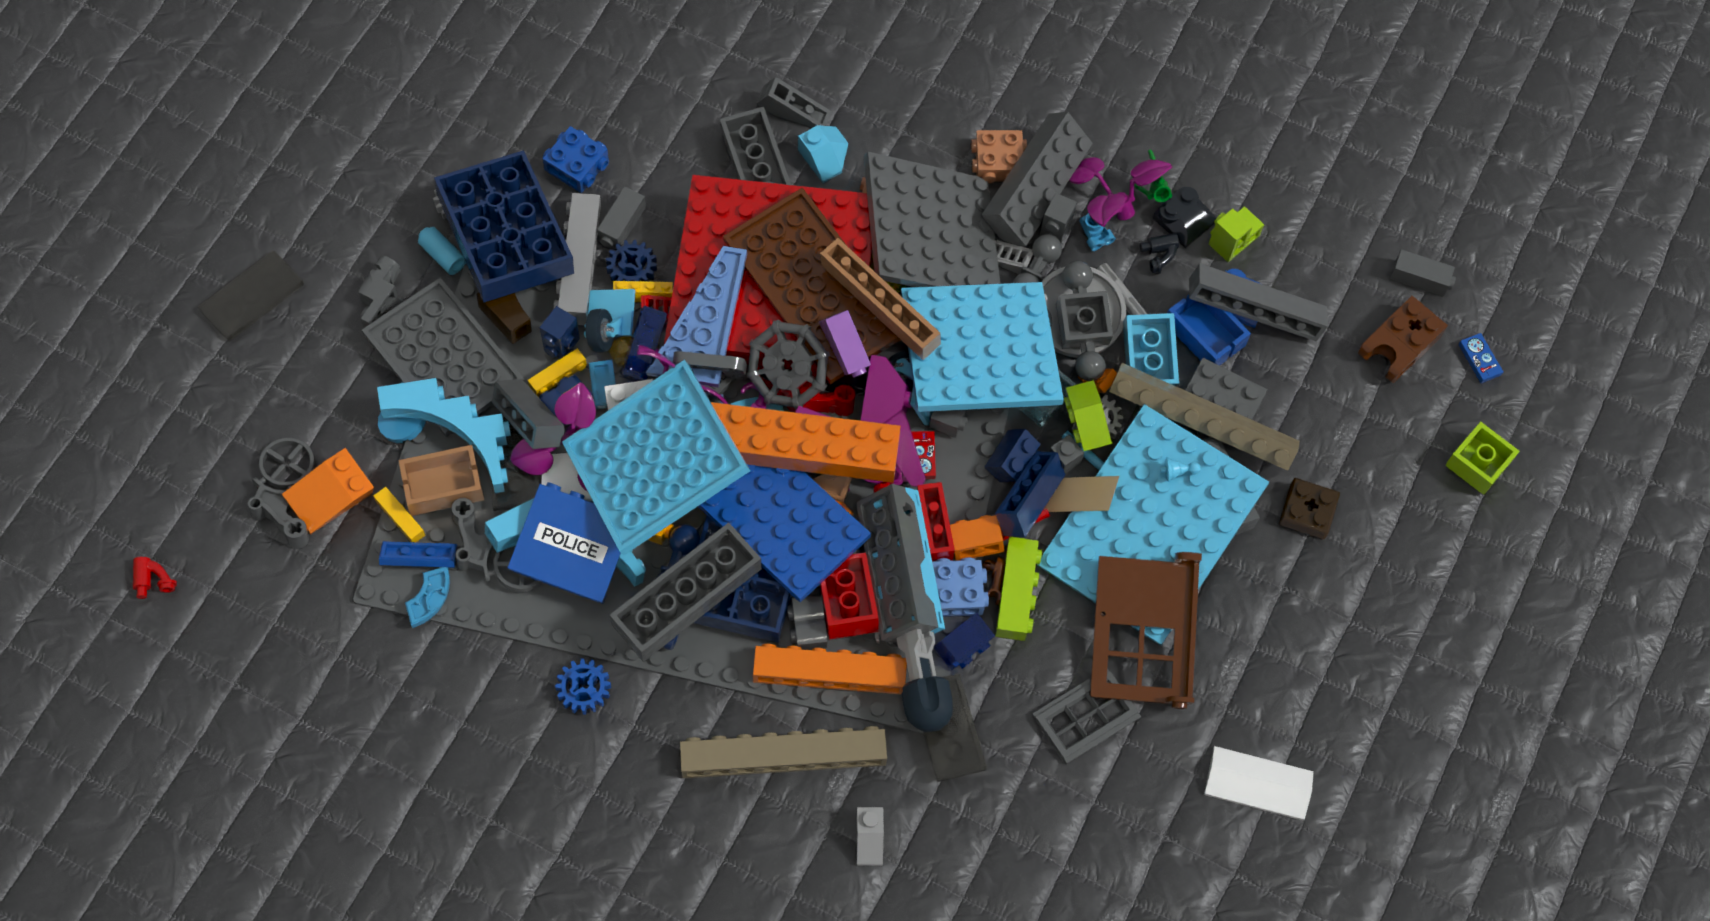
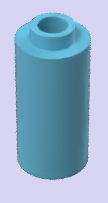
(441, 250)

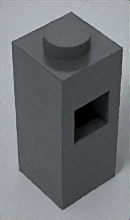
(621, 218)
(1423, 273)

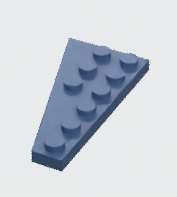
(708, 317)

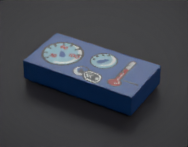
(1480, 358)

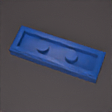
(418, 554)

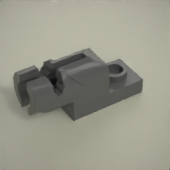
(379, 290)

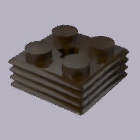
(1296, 513)

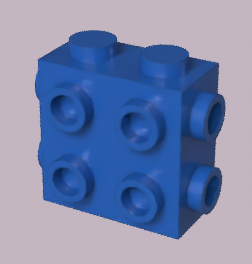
(576, 159)

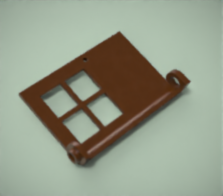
(1147, 596)

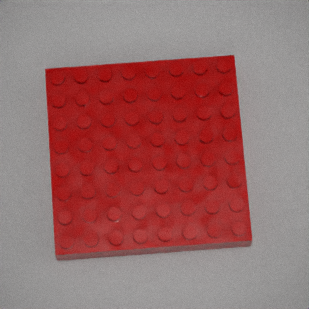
(724, 204)

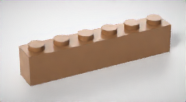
(880, 299)

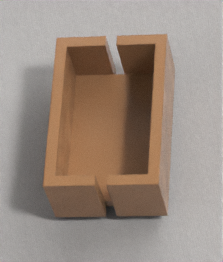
(439, 479)

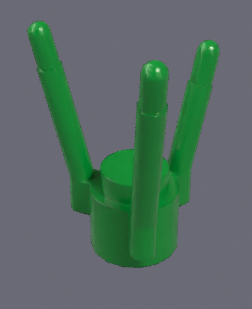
(1159, 188)

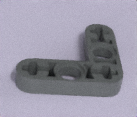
(731, 366)

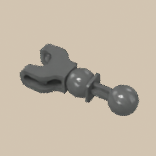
(1046, 251)

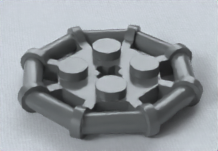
(774, 364)

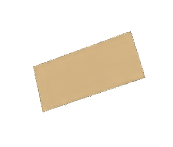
(1083, 494)

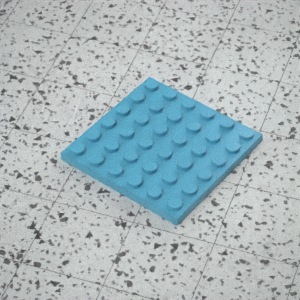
(991, 348)
(655, 457)

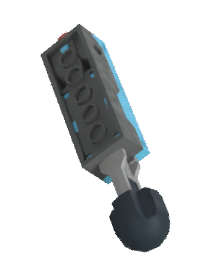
(907, 597)

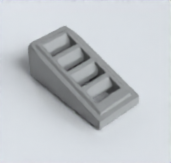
(1018, 251)

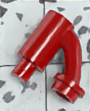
(142, 577)

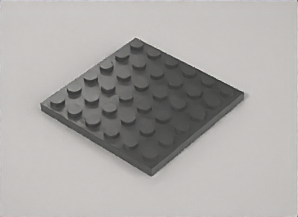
(928, 224)

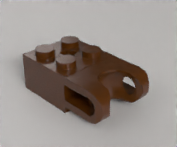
(1404, 337)

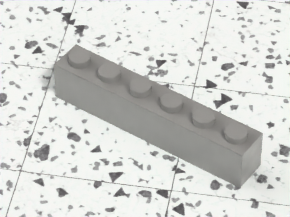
(582, 241)

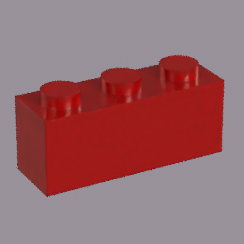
(936, 521)

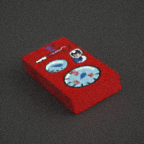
(926, 450)

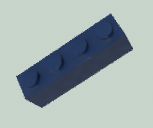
(1030, 494)

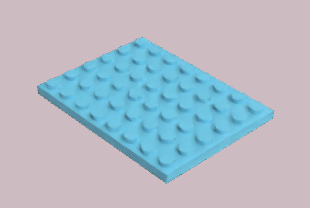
(1153, 515)

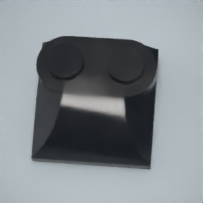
(1184, 216)

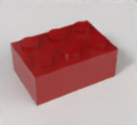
(850, 599)

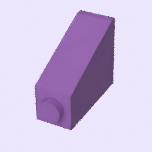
(845, 343)

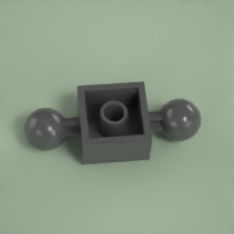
(1084, 320)

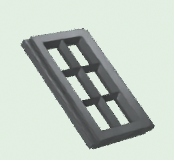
(1089, 740)

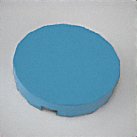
(399, 428)

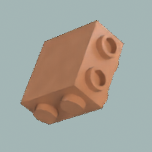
(996, 153)

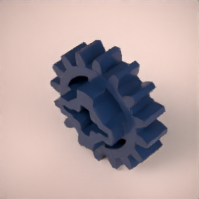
(633, 255)

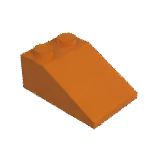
(328, 491)

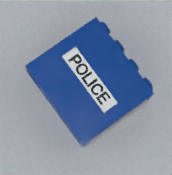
(566, 544)

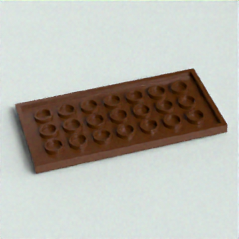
(787, 268)

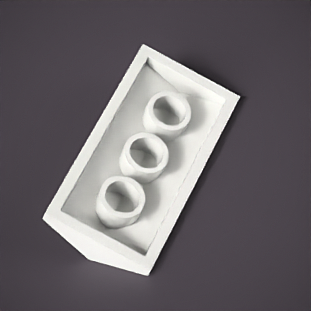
(1259, 783)

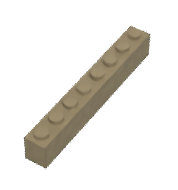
(1205, 416)
(783, 752)

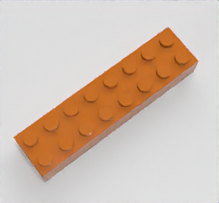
(812, 442)

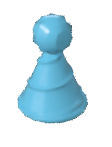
(1175, 468)

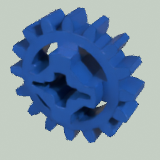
(589, 678)

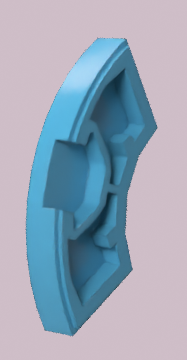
(430, 598)

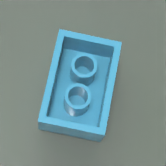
(1152, 345)

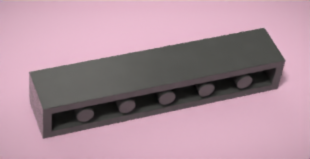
(1258, 302)

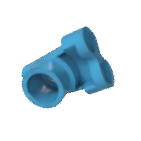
(1096, 234)

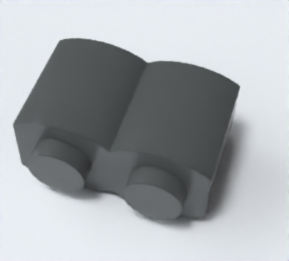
(808, 623)

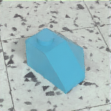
(823, 150)

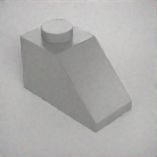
(869, 836)

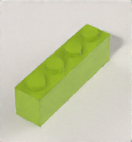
(1017, 589)

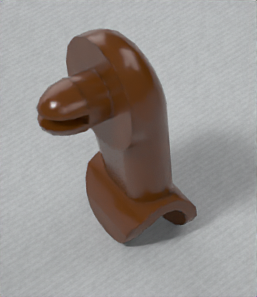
(998, 571)

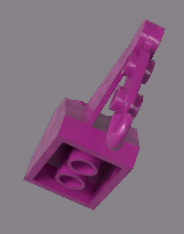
(887, 403)

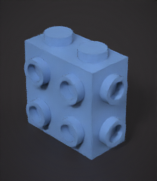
(961, 586)

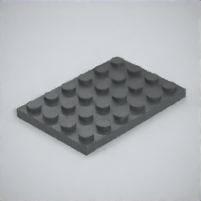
(441, 340)

